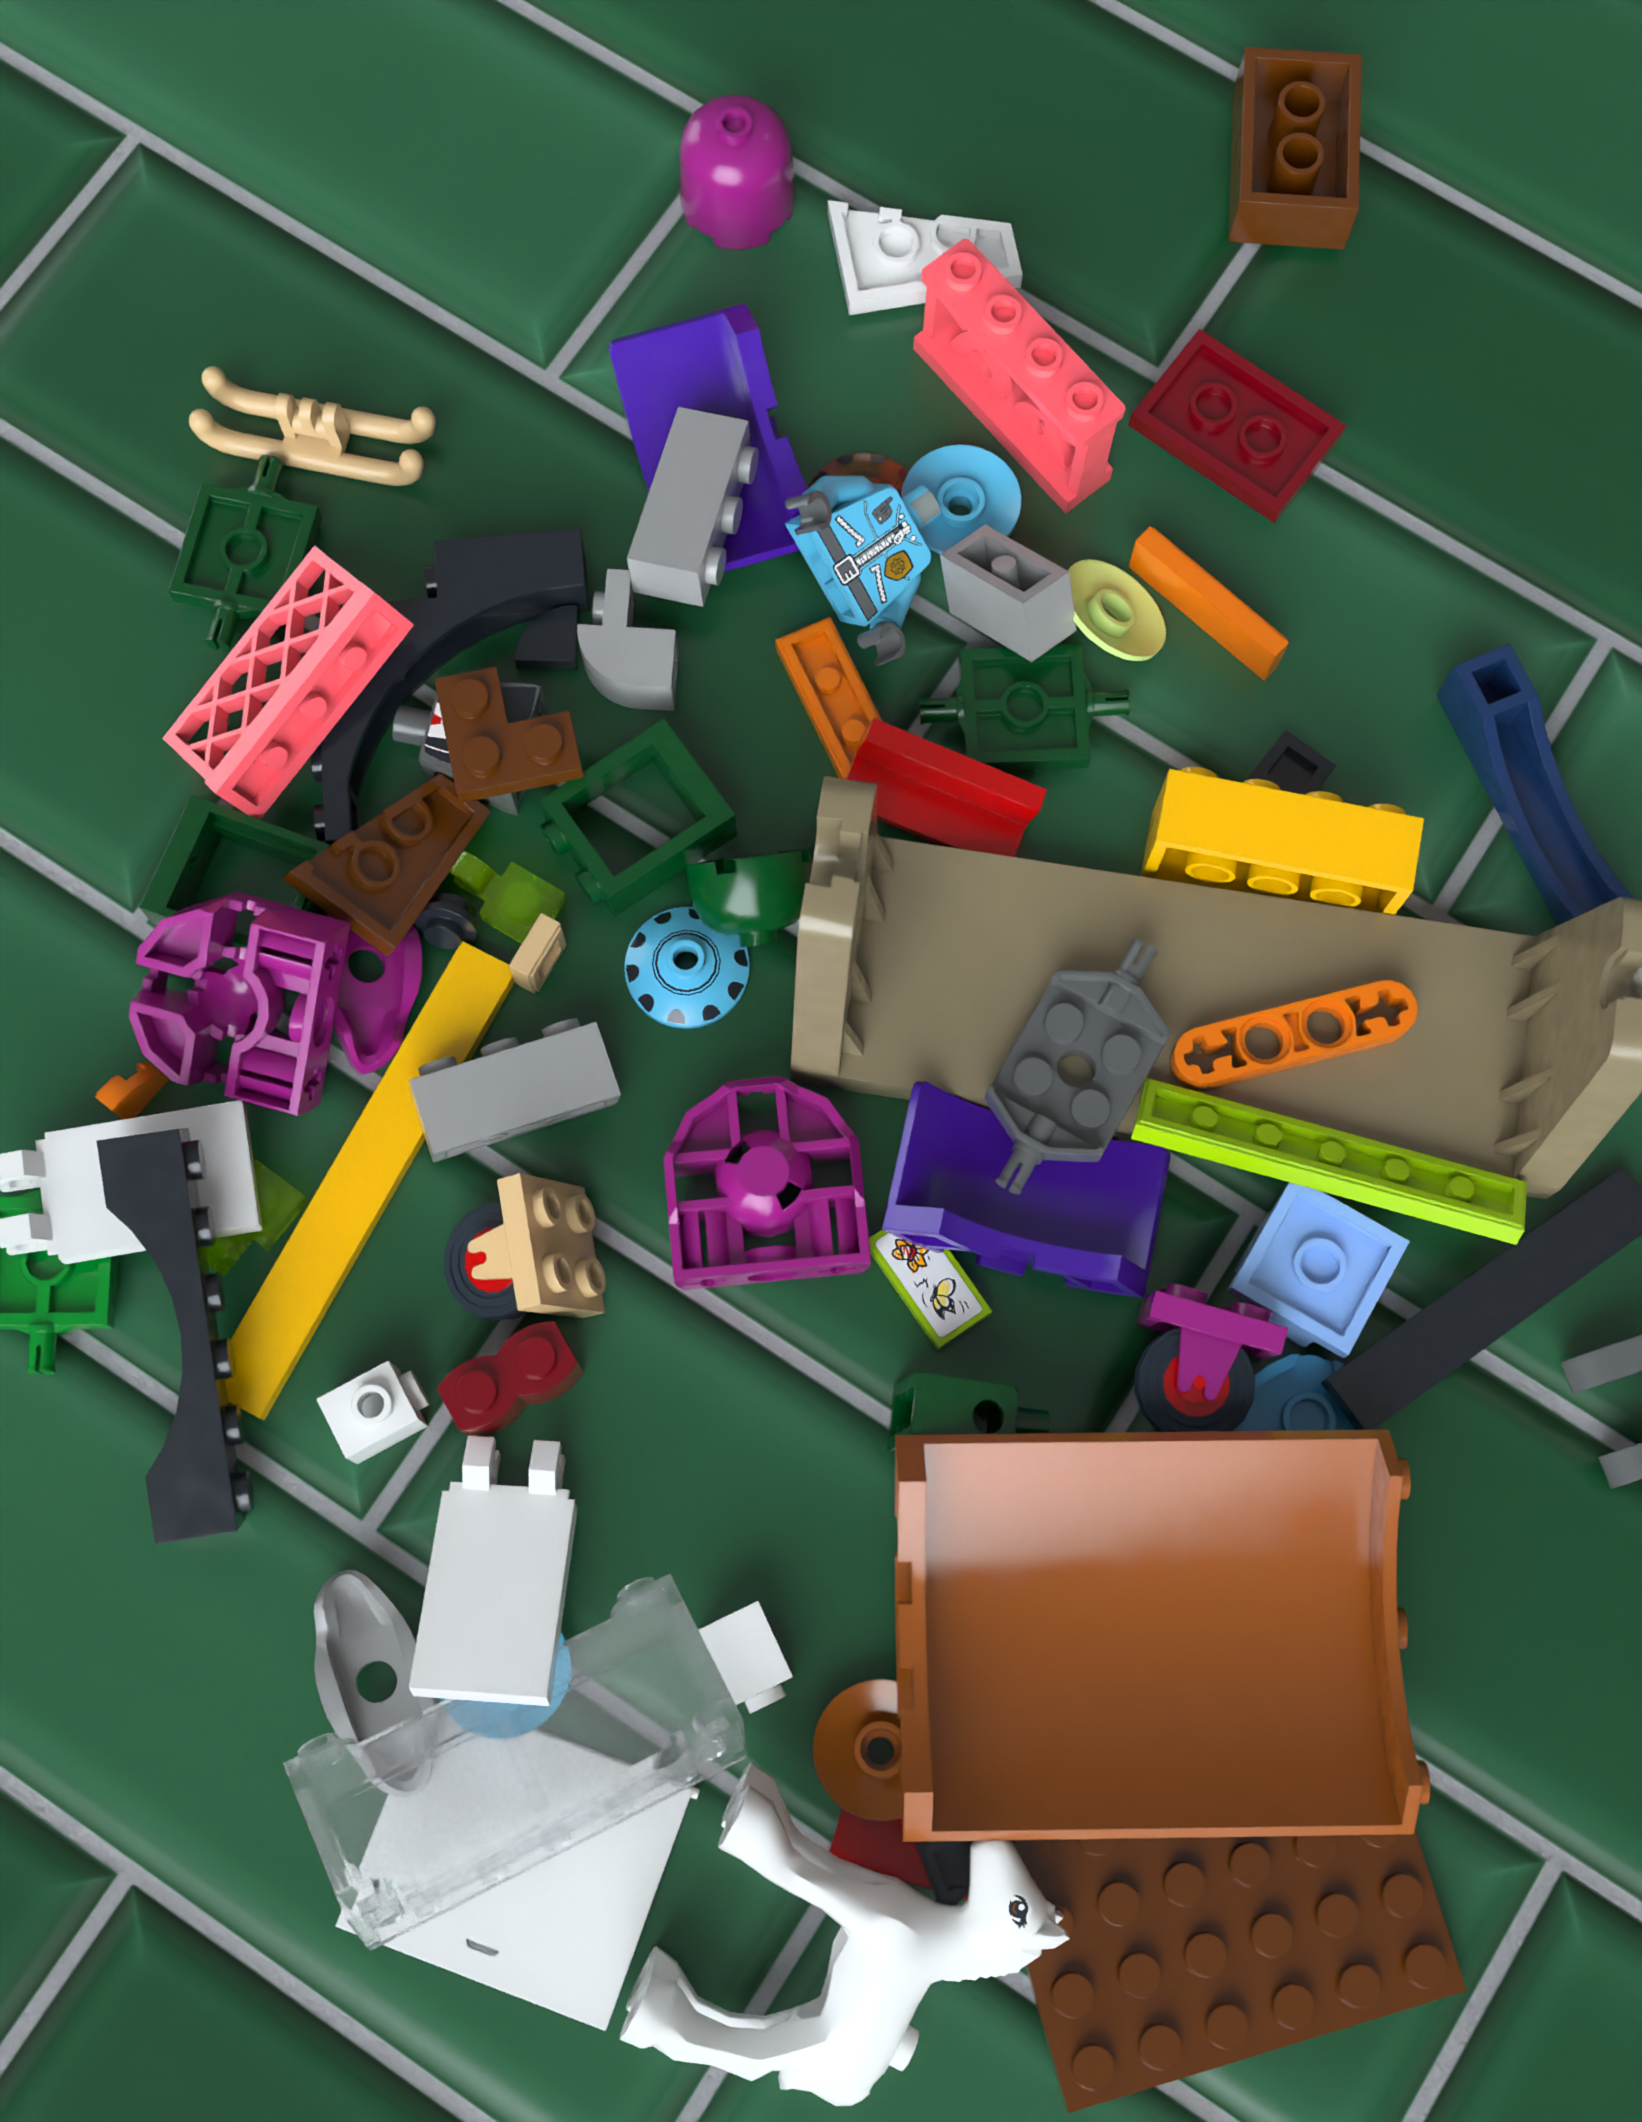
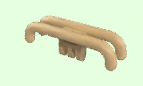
(313, 433)

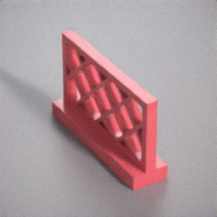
(304, 699)

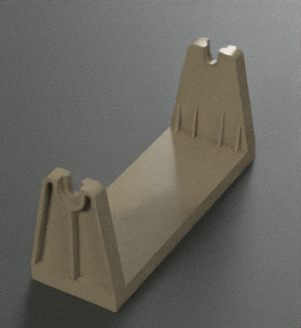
(940, 954)

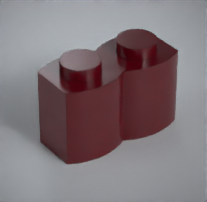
(495, 1389)

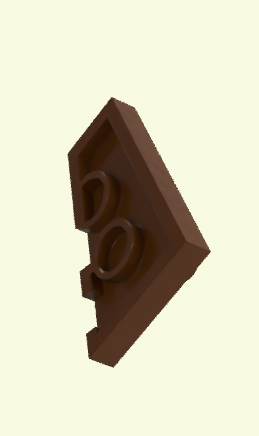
(392, 864)

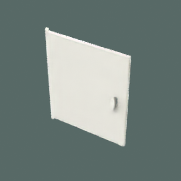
(563, 1926)

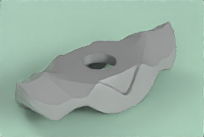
(352, 1630)

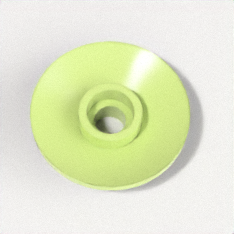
(1116, 611)

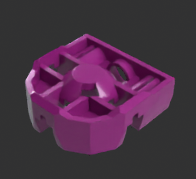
(283, 951)
(748, 1191)

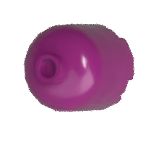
(736, 171)

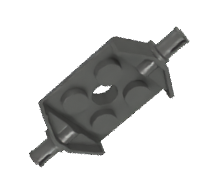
(1088, 1017)

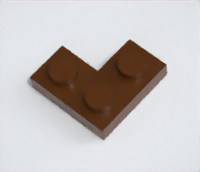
(499, 756)

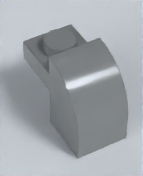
(626, 661)

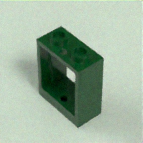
(712, 829)
(195, 844)

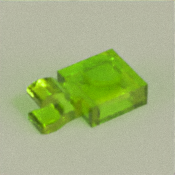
(511, 899)
(278, 1208)

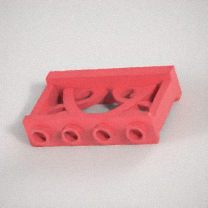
(1017, 375)

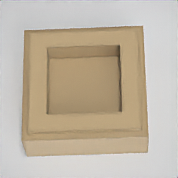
(538, 954)

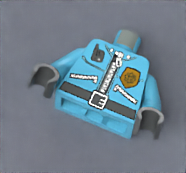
(865, 552)

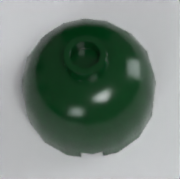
(750, 893)

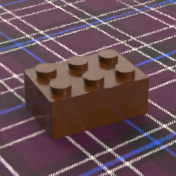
(1295, 148)

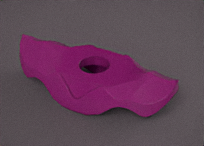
(374, 1014)

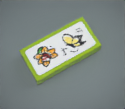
(931, 1287)

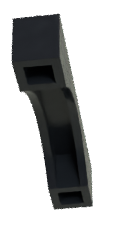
(155, 1194)

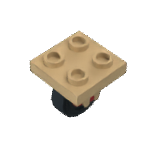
(527, 1253)

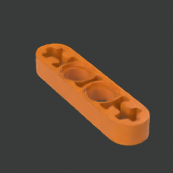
(1295, 1042)

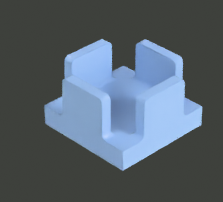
(1317, 1268)

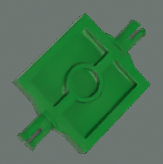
(49, 1297)

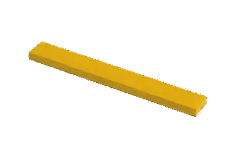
(359, 1184)

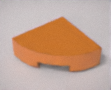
(130, 1096)

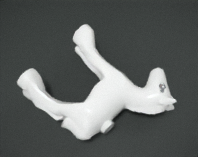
(879, 1962)

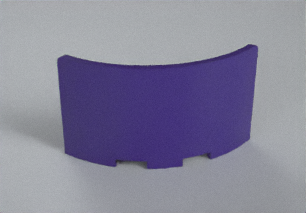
(720, 369)
(1070, 1220)

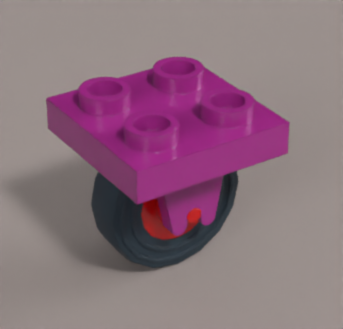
(1200, 1364)

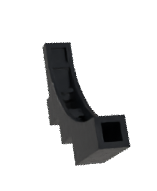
(472, 594)

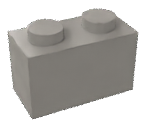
(1008, 592)

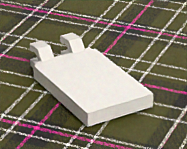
(72, 1191)
(496, 1582)

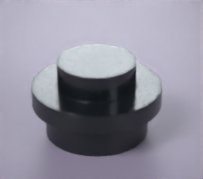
(448, 921)

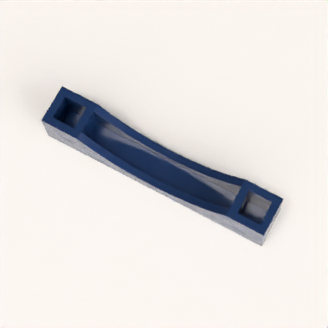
(1509, 748)

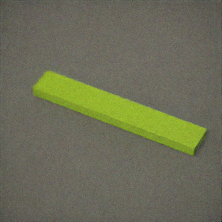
(1331, 1161)

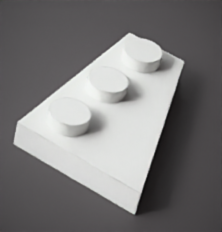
(885, 253)

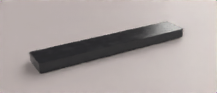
(1488, 1303)

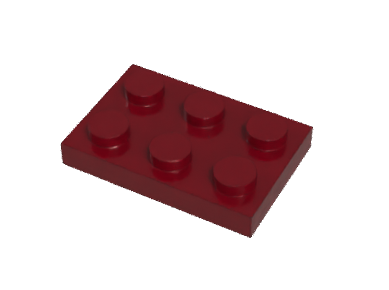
(1236, 425)

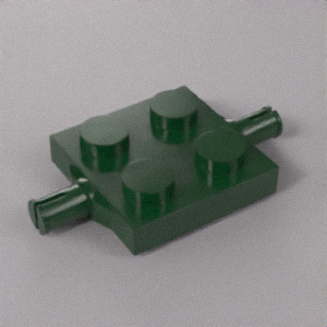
(241, 549)
(1025, 711)

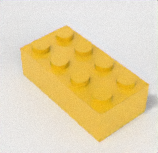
(1281, 842)

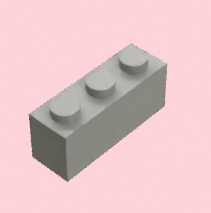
(692, 507)
(513, 1088)

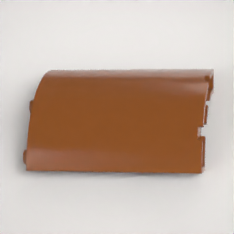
(1151, 1636)

